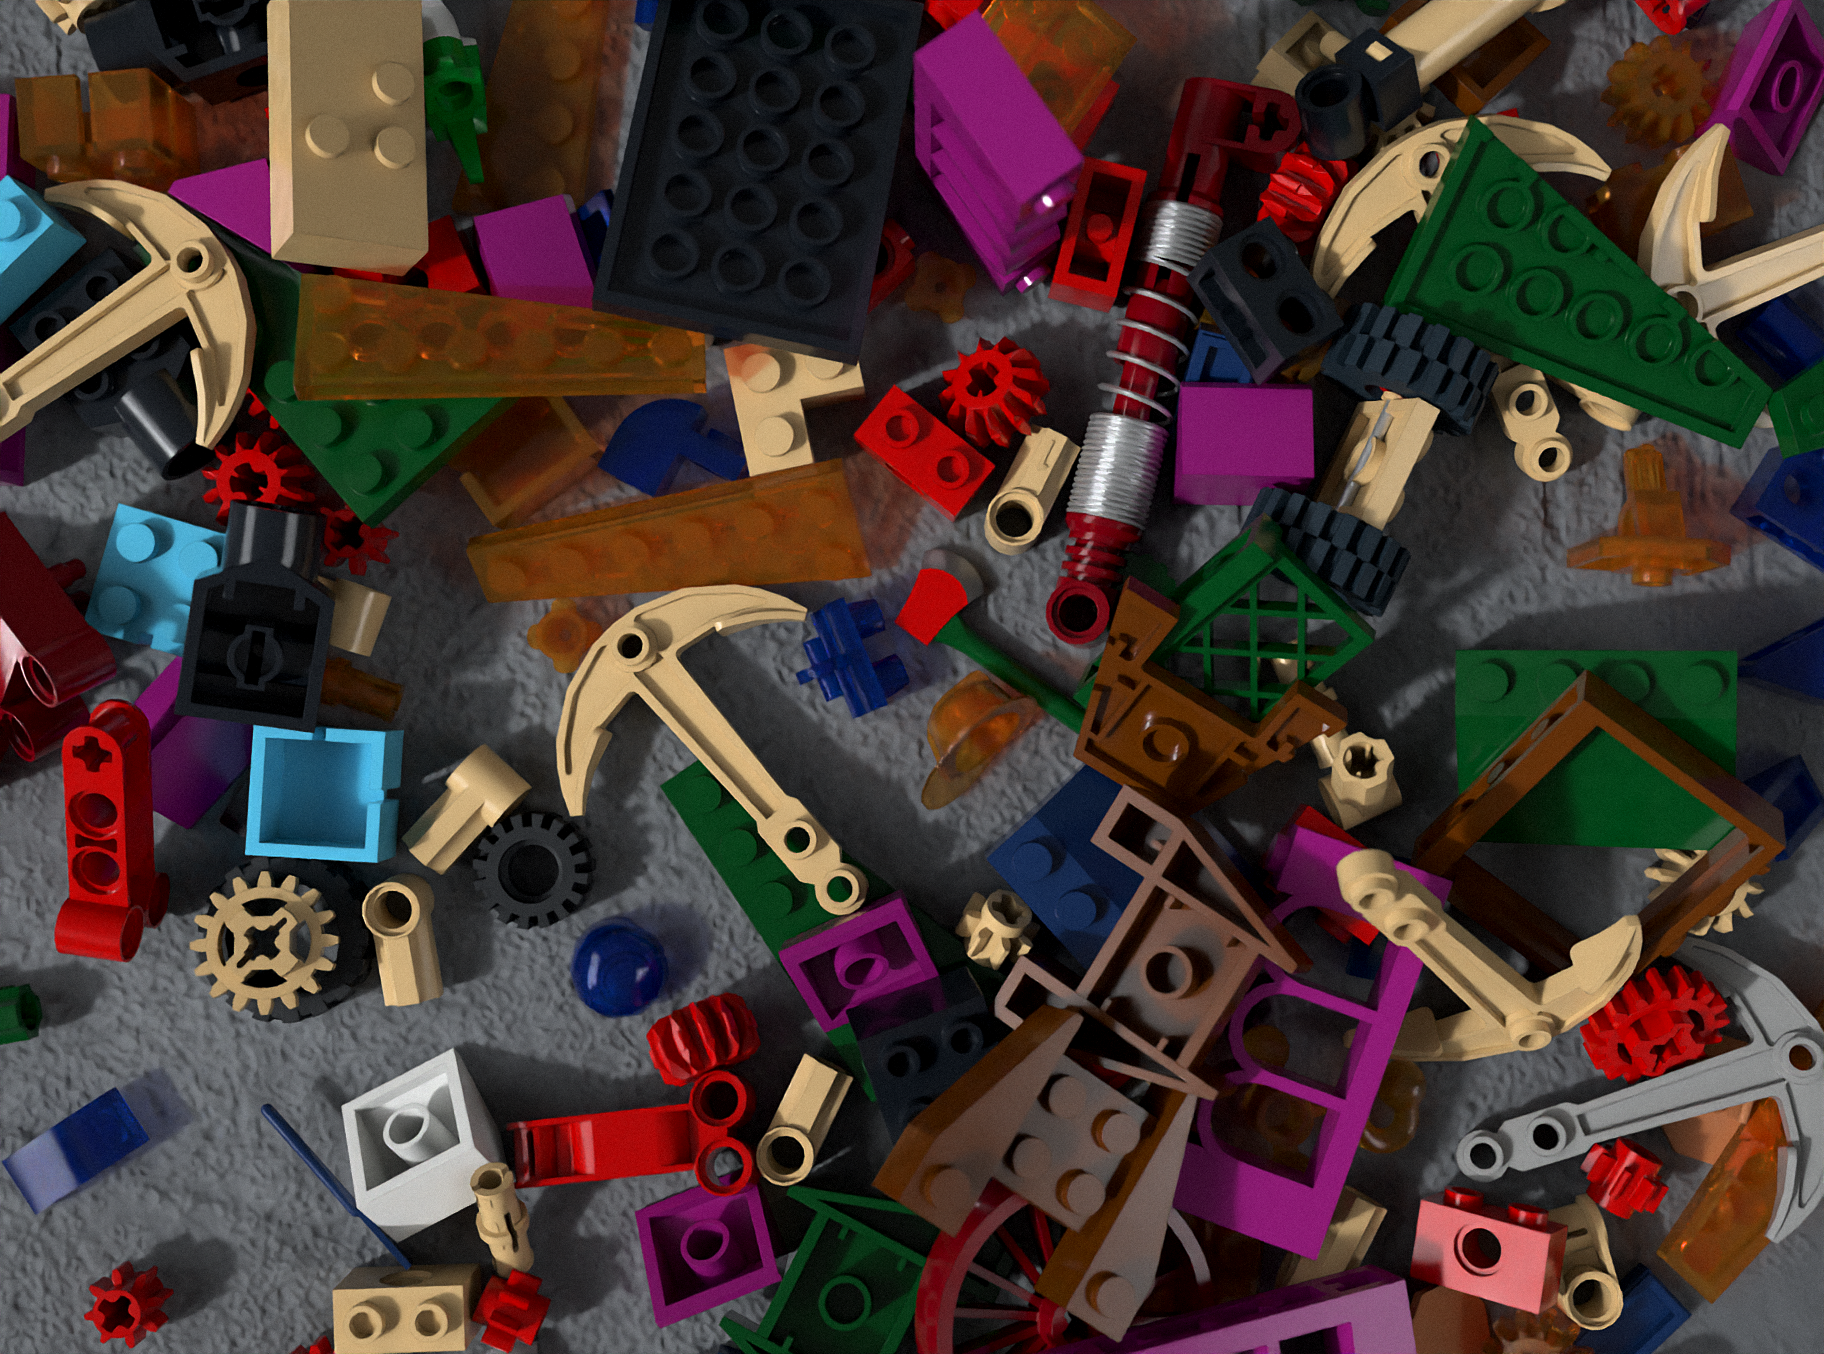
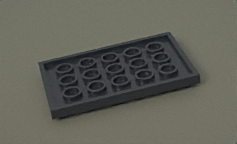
(761, 170)

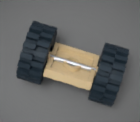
(1409, 386)

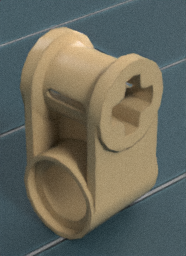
(1587, 1259)

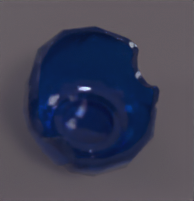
(618, 968)

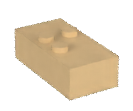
(347, 133)

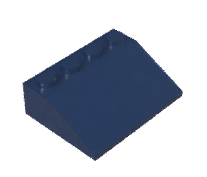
(1069, 879)

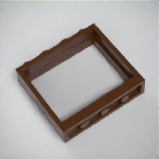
(1666, 920)

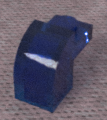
(658, 439)

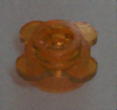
(934, 270)
(546, 635)

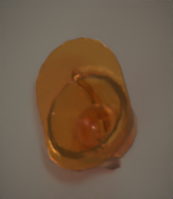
(968, 732)

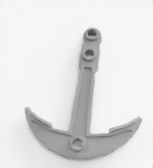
(1756, 1071)

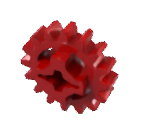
(1655, 1025)

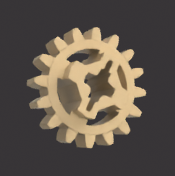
(244, 922)

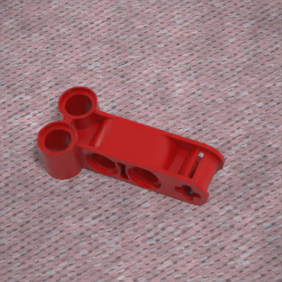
(110, 836)
(640, 1142)

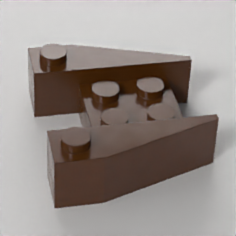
(1171, 960)
(1064, 1149)

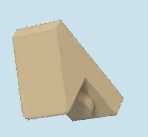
(1294, 55)

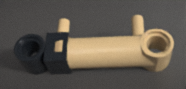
(1383, 75)

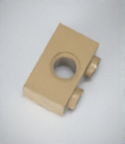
(406, 1309)

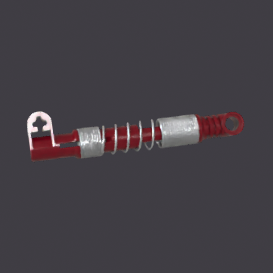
(1124, 446)

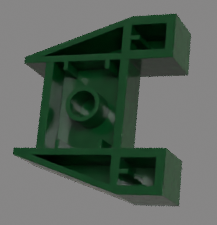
(854, 1279)

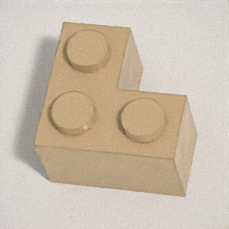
(771, 400)

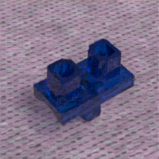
(841, 659)

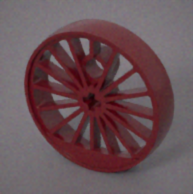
(1041, 1321)

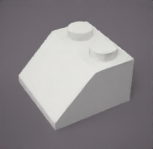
(419, 1145)

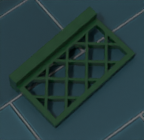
(1217, 590)

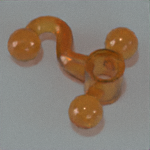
(1400, 1089)

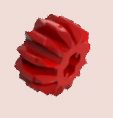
(1304, 195)
(994, 392)
(253, 458)
(703, 1038)

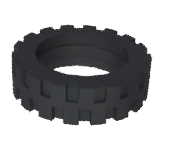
(357, 941)

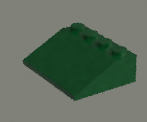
(1600, 787)

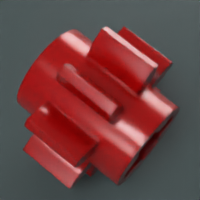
(340, 541)
(1624, 1177)
(511, 1310)
(111, 1311)

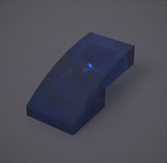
(75, 1150)

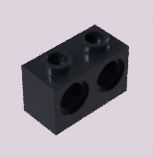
(1252, 307)

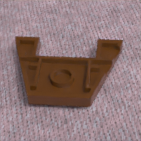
(1170, 736)

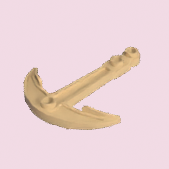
(1395, 185)
(1721, 290)
(145, 306)
(661, 679)
(1504, 1006)

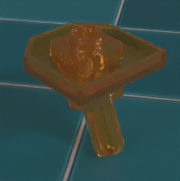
(1650, 531)

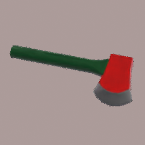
(931, 614)

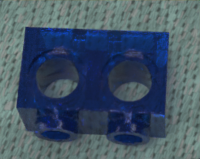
(1771, 513)

